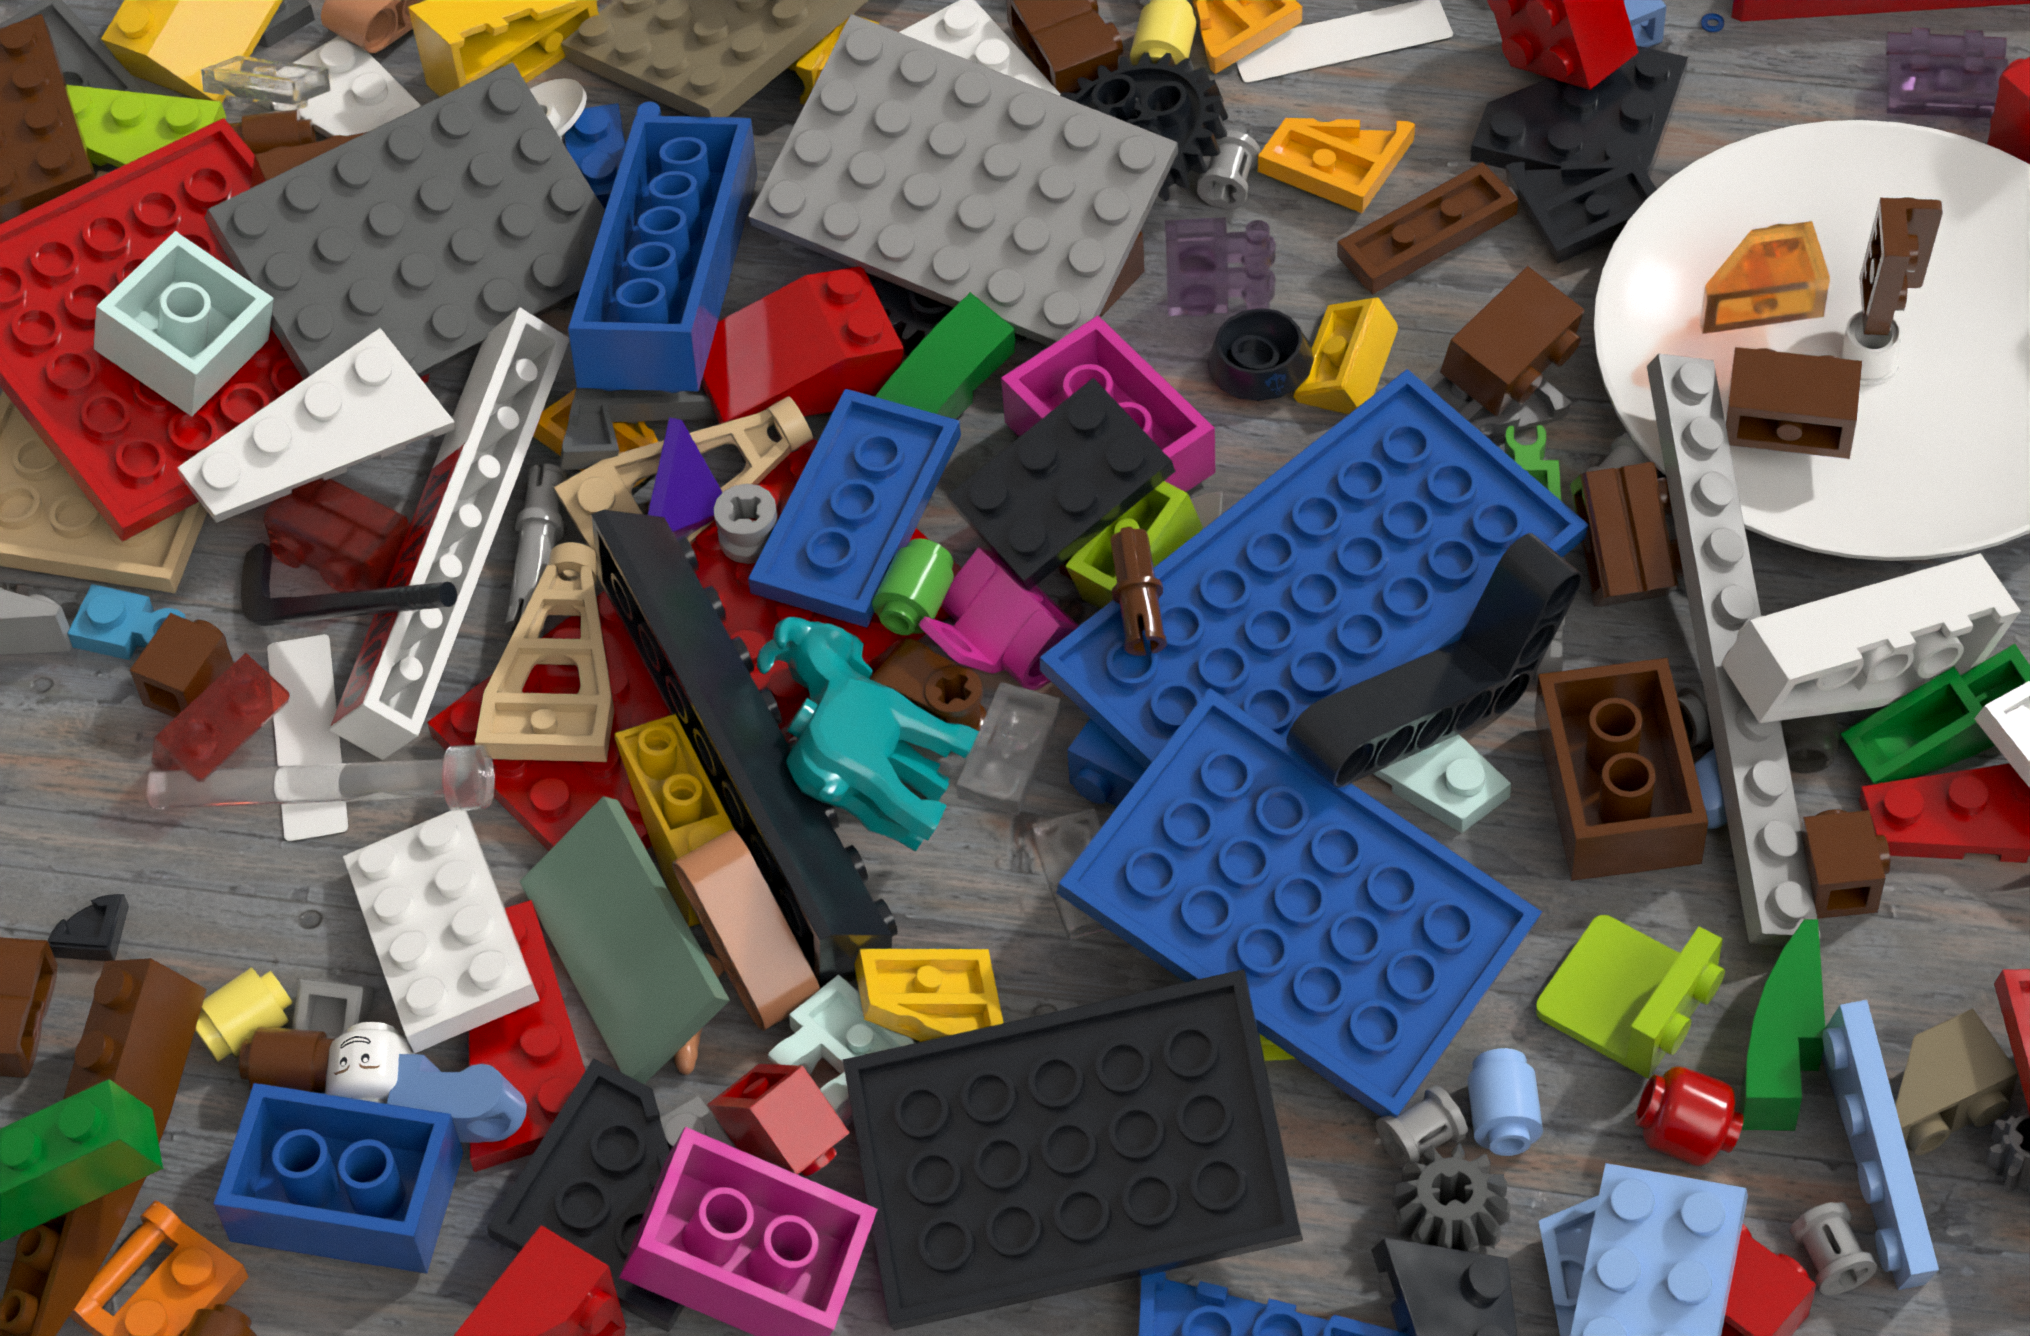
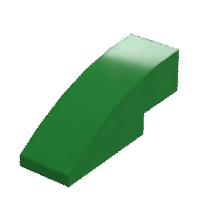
(952, 360)
(1935, 721)
(1785, 1035)

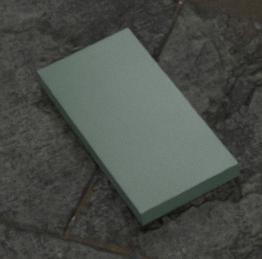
(624, 941)

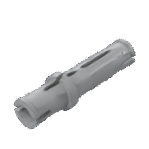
(538, 531)

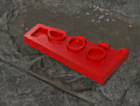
(1953, 814)
(529, 1048)

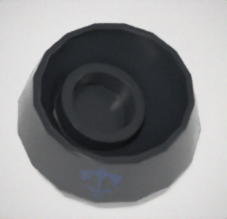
(1260, 355)

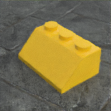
(178, 38)

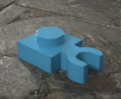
(116, 622)

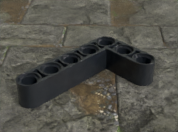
(1452, 686)

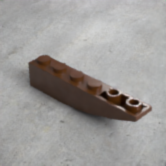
(140, 1041)

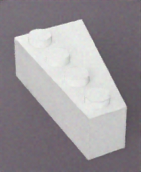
(1870, 642)

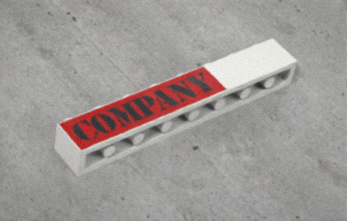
(451, 533)

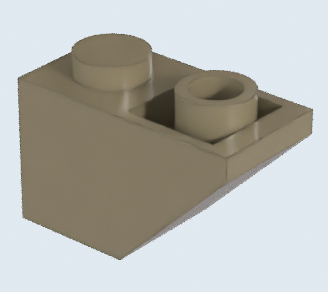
(1952, 1080)

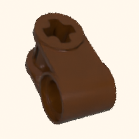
(934, 683)

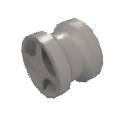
(739, 536)

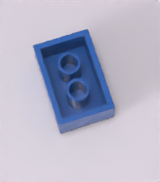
(339, 1178)

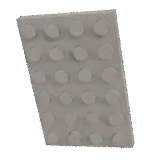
(963, 182)

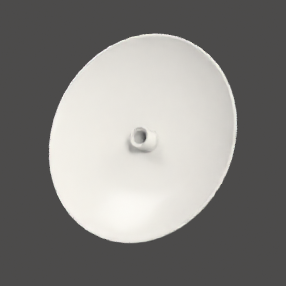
(1940, 398)

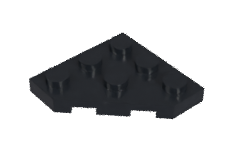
(1563, 122)
(595, 1181)

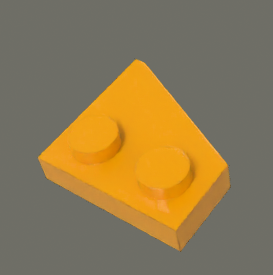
(1335, 158)

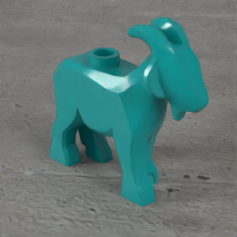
(855, 735)

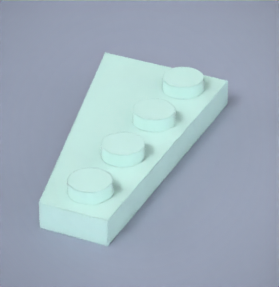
(1449, 783)

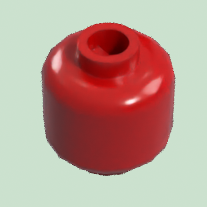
(1688, 1116)

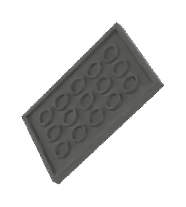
(419, 229)

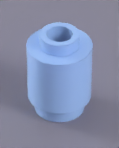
(1504, 1102)

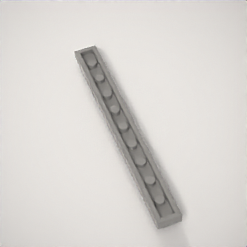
(1721, 601)

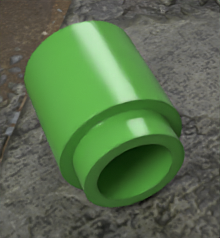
(914, 586)

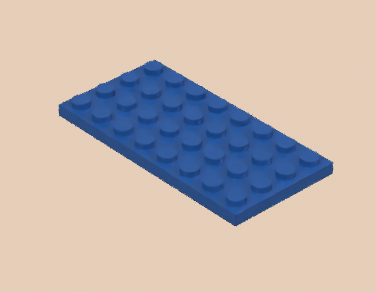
(1319, 574)

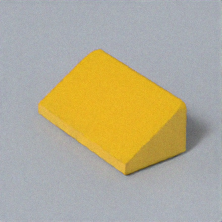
(1348, 355)

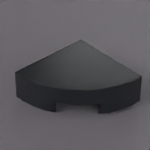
(91, 932)

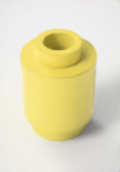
(1164, 29)
(238, 1011)

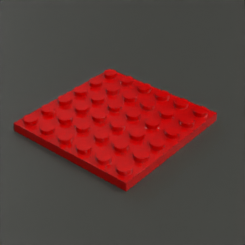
(56, 268)

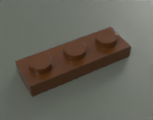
(1427, 228)

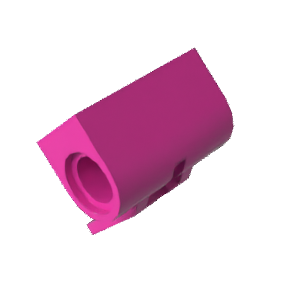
(998, 621)

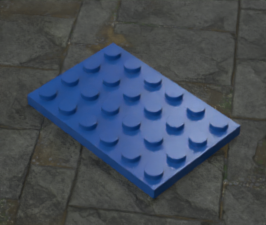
(1343, 914)

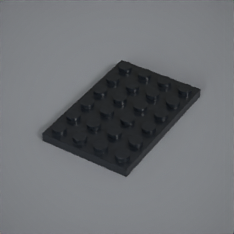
(1070, 1150)

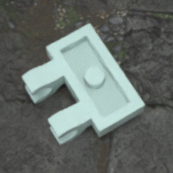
(833, 1028)

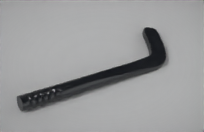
(281, 610)

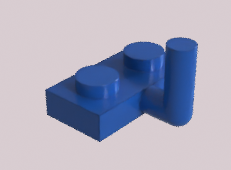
(599, 143)

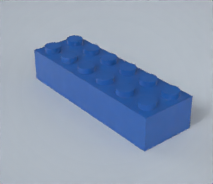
(664, 254)

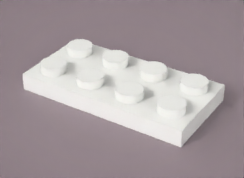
(440, 929)

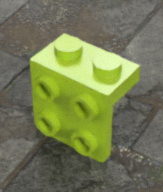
(1631, 992)

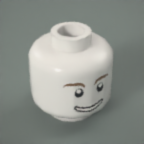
(365, 1062)

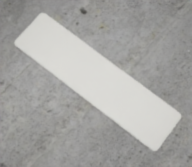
(1347, 39)
(303, 728)

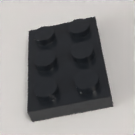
(1061, 483)

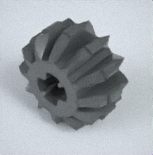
(1451, 1201)

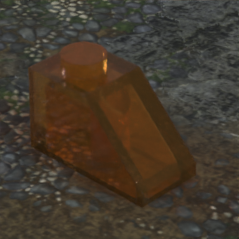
(1768, 280)

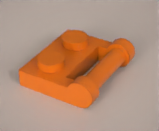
(187, 1280)

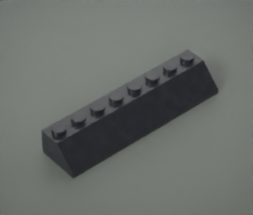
(738, 740)

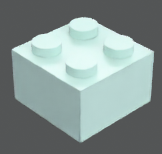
(183, 323)

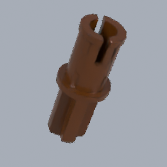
(1137, 591)

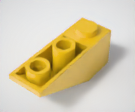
(672, 796)

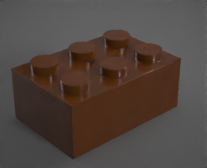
(1620, 769)

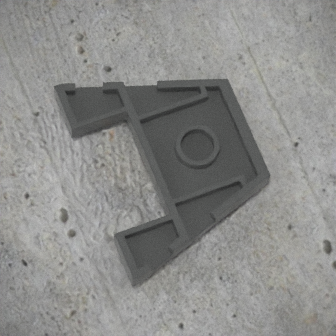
(590, 426)

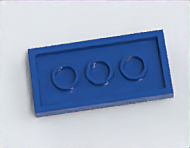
(854, 506)

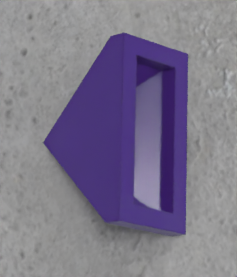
(683, 484)

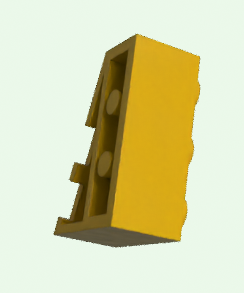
(475, 37)

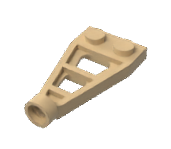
(611, 480)
(546, 724)

